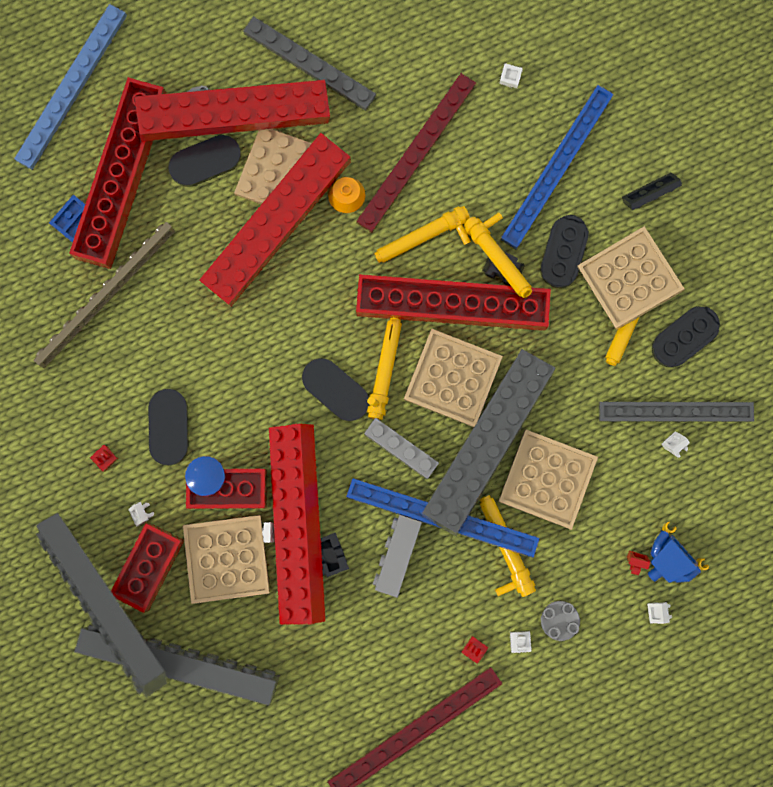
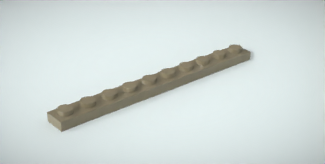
(100, 299)

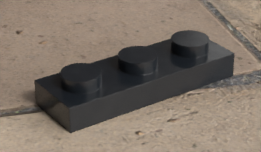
(651, 191)

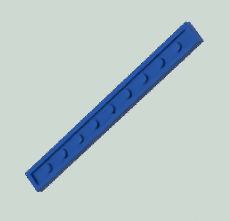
(556, 167)
(413, 509)

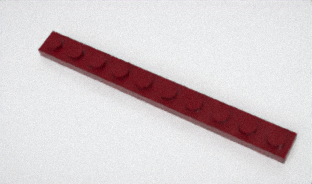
(416, 153)
(417, 730)

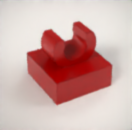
(104, 458)
(637, 562)
(474, 649)

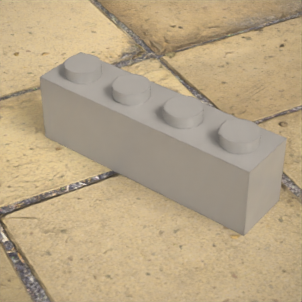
(401, 448)
(398, 555)

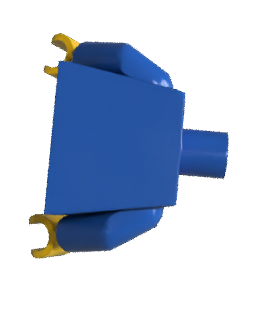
(672, 559)

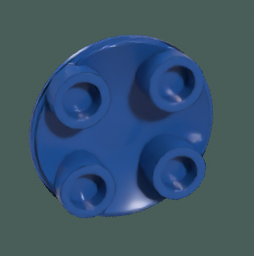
(204, 476)

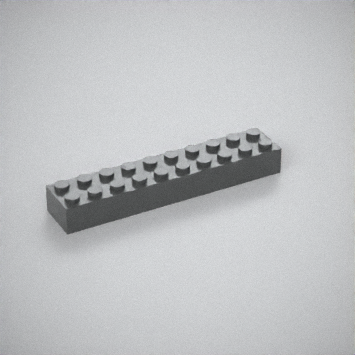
(488, 442)
(101, 606)
(193, 667)

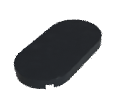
(204, 160)
(564, 251)
(685, 336)
(335, 389)
(168, 427)

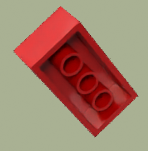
(239, 491)
(146, 567)

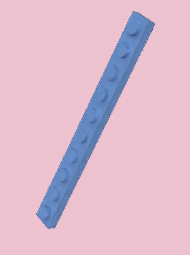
(70, 87)

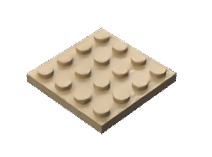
(268, 163)
(630, 278)
(453, 378)
(548, 479)
(226, 559)

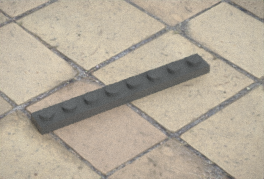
(309, 63)
(676, 411)

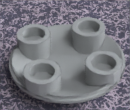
(560, 620)

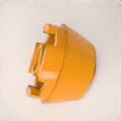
(346, 195)

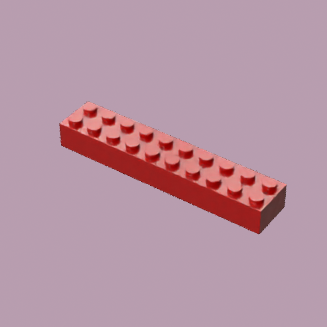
(232, 110)
(114, 182)
(276, 219)
(452, 302)
(296, 524)

